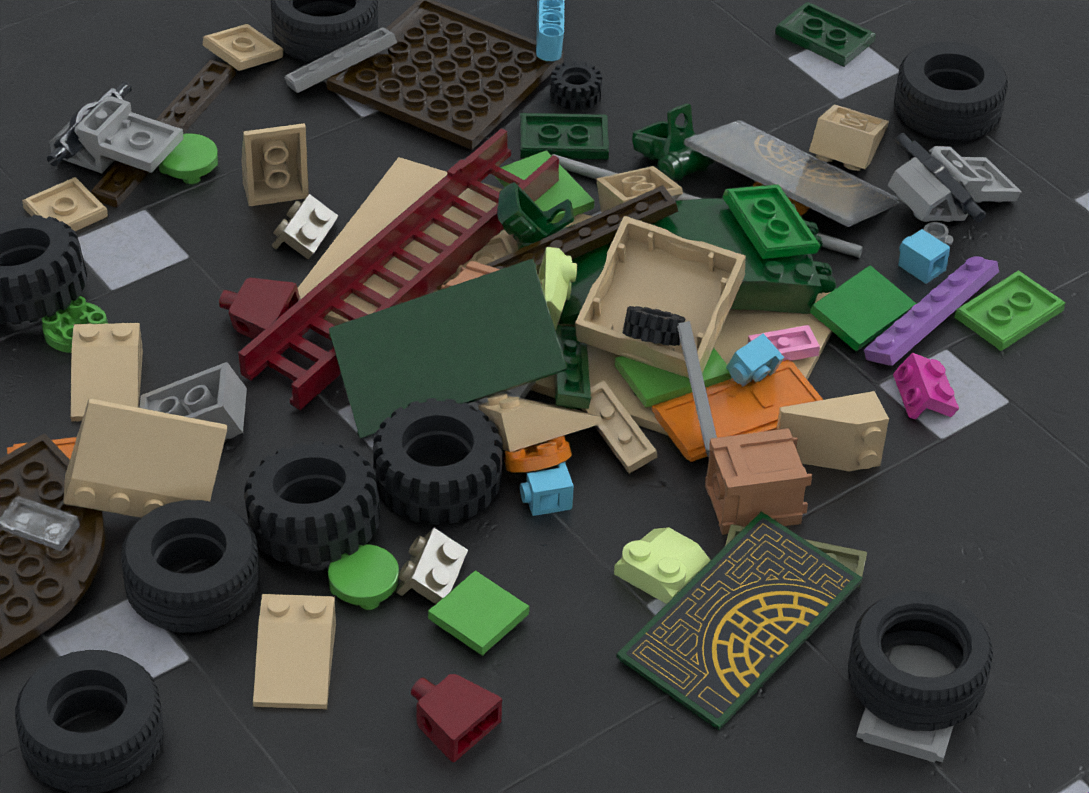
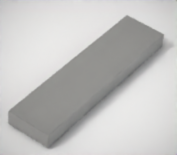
(340, 59)
(697, 383)

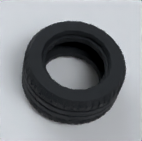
(313, 37)
(913, 700)

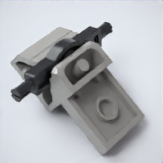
(112, 132)
(948, 185)

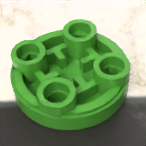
(191, 159)
(59, 328)
(364, 576)

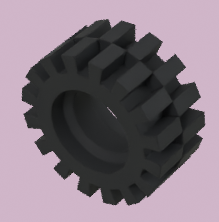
(576, 85)
(652, 325)

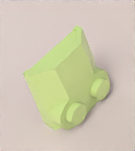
(556, 278)
(661, 563)

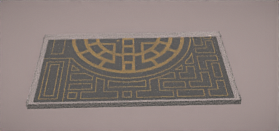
(797, 172)

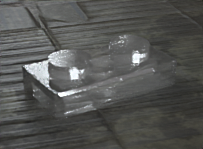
(39, 523)

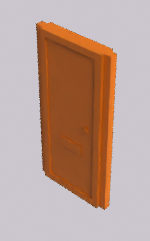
(734, 408)

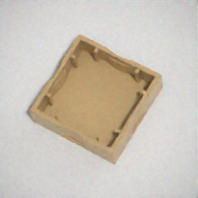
(663, 273)

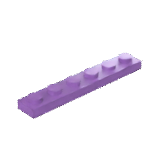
(931, 311)

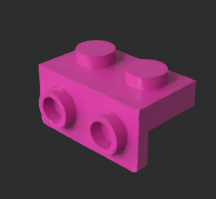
(924, 386)

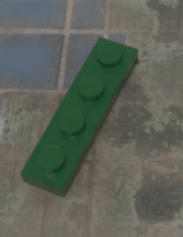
(572, 385)

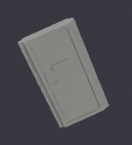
(921, 744)

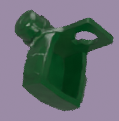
(666, 143)
(525, 219)

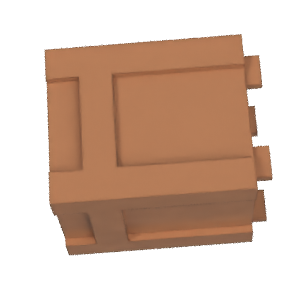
(755, 476)

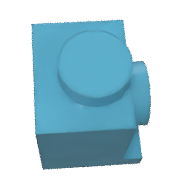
(754, 361)
(548, 490)

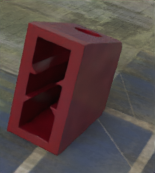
(258, 304)
(455, 713)

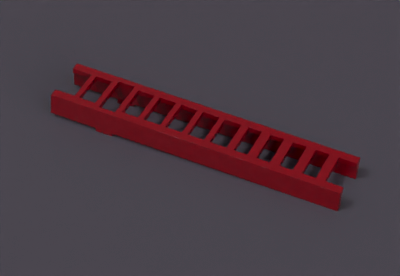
(370, 259)

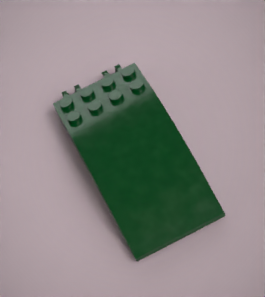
(768, 284)

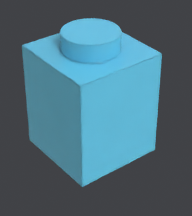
(923, 256)

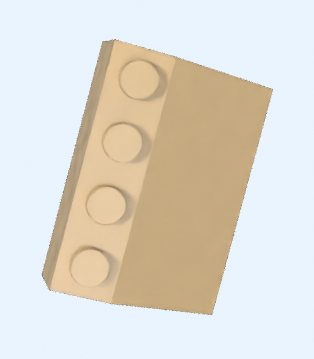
(141, 459)

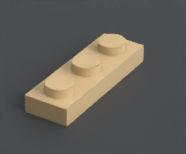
(619, 429)

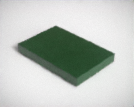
(825, 33)
(564, 135)

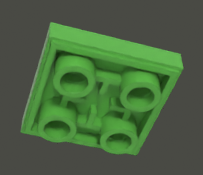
(478, 612)

